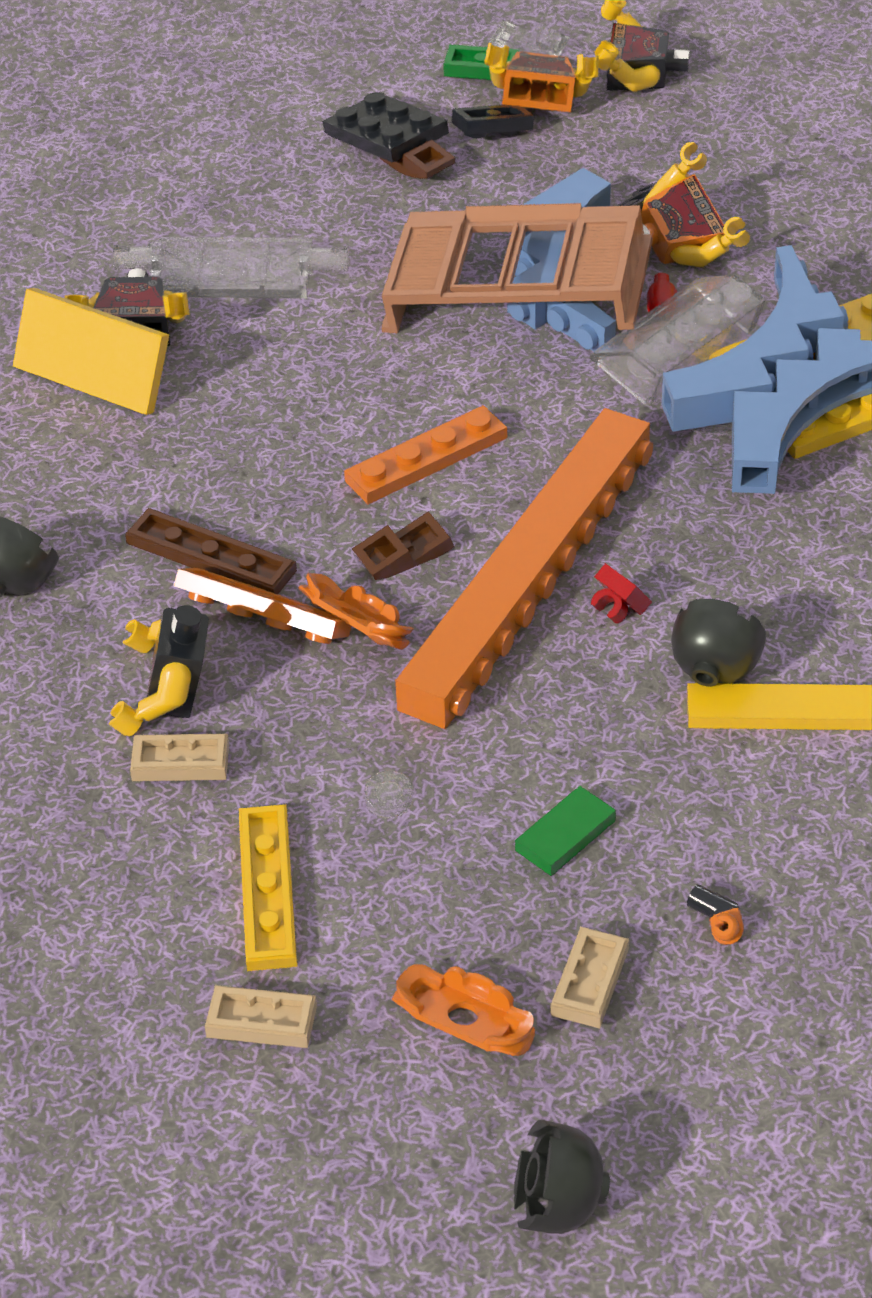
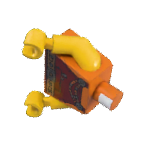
(540, 79)
(684, 219)

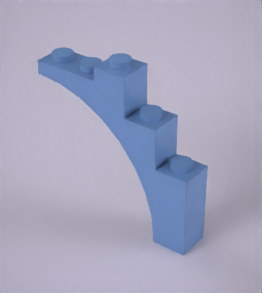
(539, 262)
(805, 390)
(705, 392)

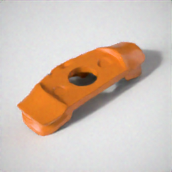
(358, 609)
(434, 995)

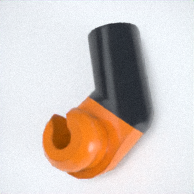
(722, 912)

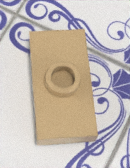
(179, 757)
(589, 977)
(261, 1016)

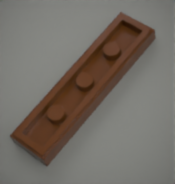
(210, 551)

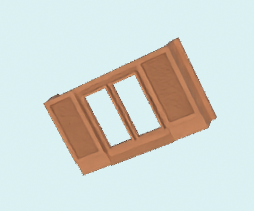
(599, 259)

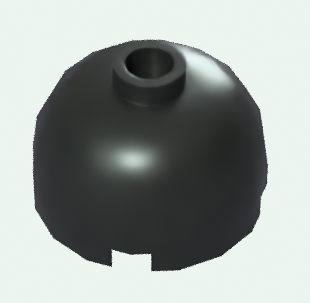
(22, 561)
(716, 642)
(563, 1170)

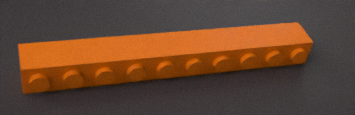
(523, 570)

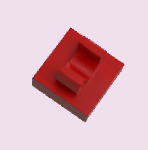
(621, 592)

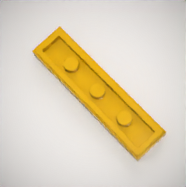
(780, 706)
(267, 888)

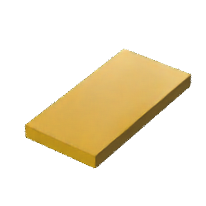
(90, 350)

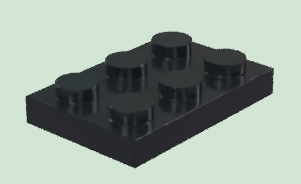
(385, 126)

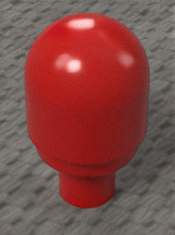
(659, 291)

